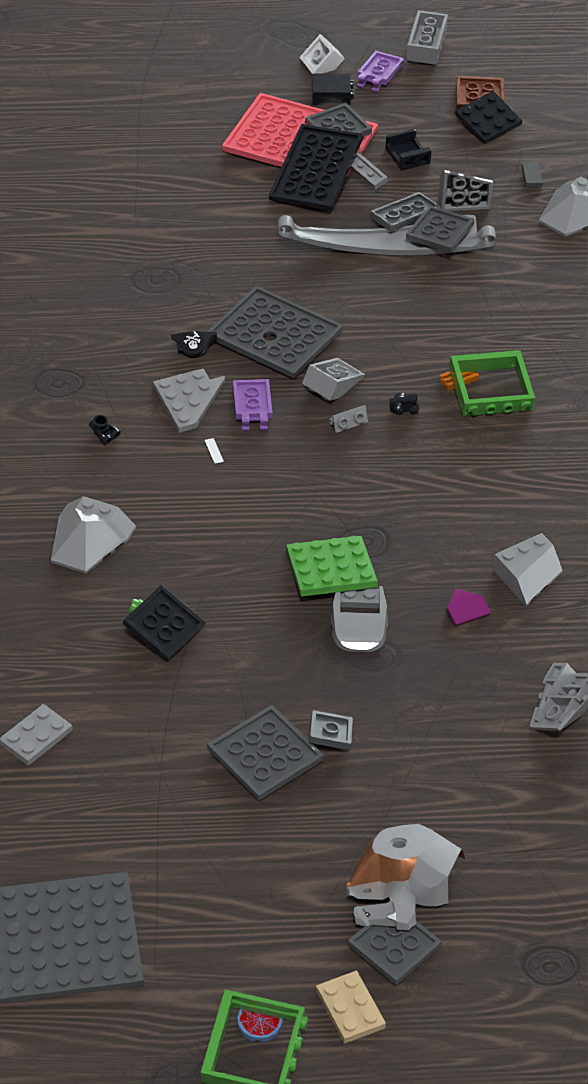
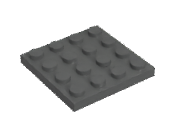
(265, 752)

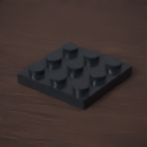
(488, 117)
(163, 623)

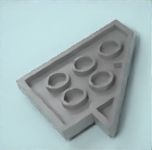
(188, 397)

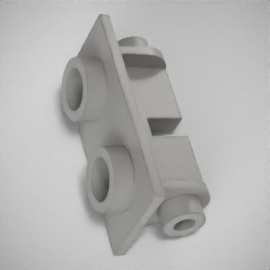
(349, 419)

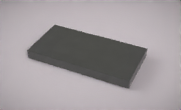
(402, 211)

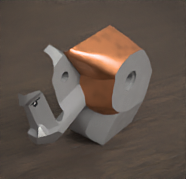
(409, 868)

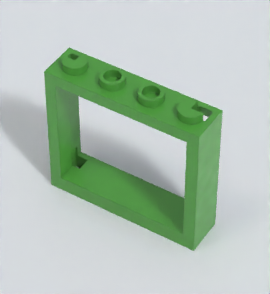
(491, 361)
(259, 1005)

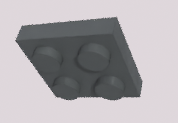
(330, 730)

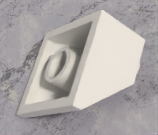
(321, 56)

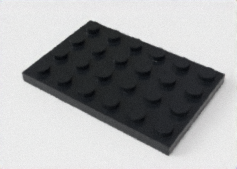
(316, 167)

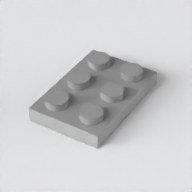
(35, 734)

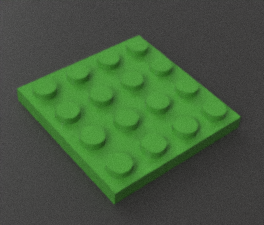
(331, 566)

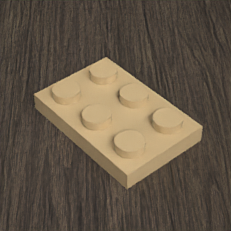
(350, 1007)

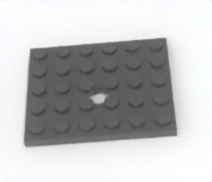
(298, 331)

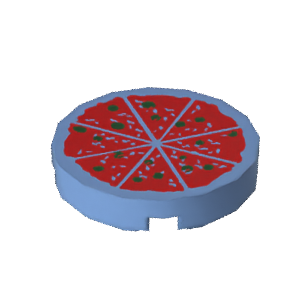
(258, 1026)

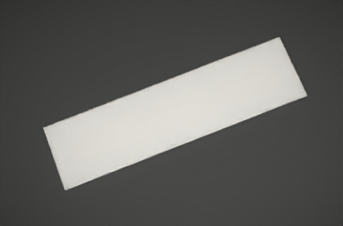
(214, 451)

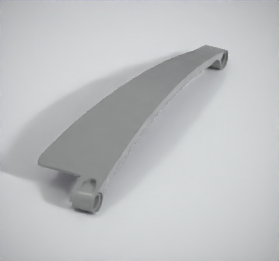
(380, 239)

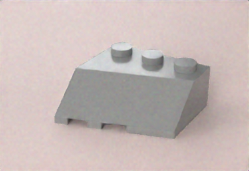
(464, 192)
(528, 567)

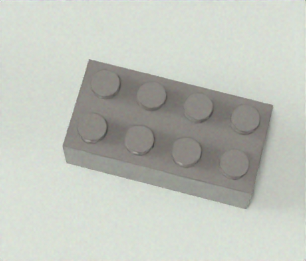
(427, 37)

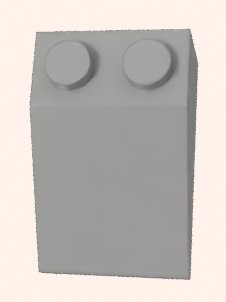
(331, 378)

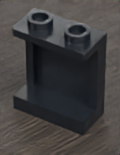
(331, 86)
(407, 150)

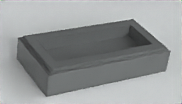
(532, 175)

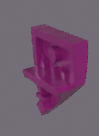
(466, 607)

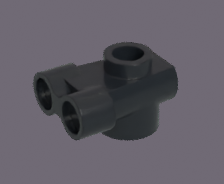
(404, 403)
(103, 429)

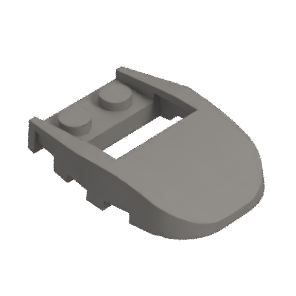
(359, 630)

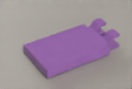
(379, 69)
(252, 402)

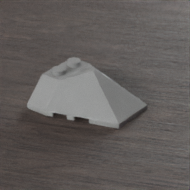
(568, 208)
(88, 533)
(562, 698)

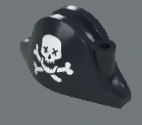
(194, 342)

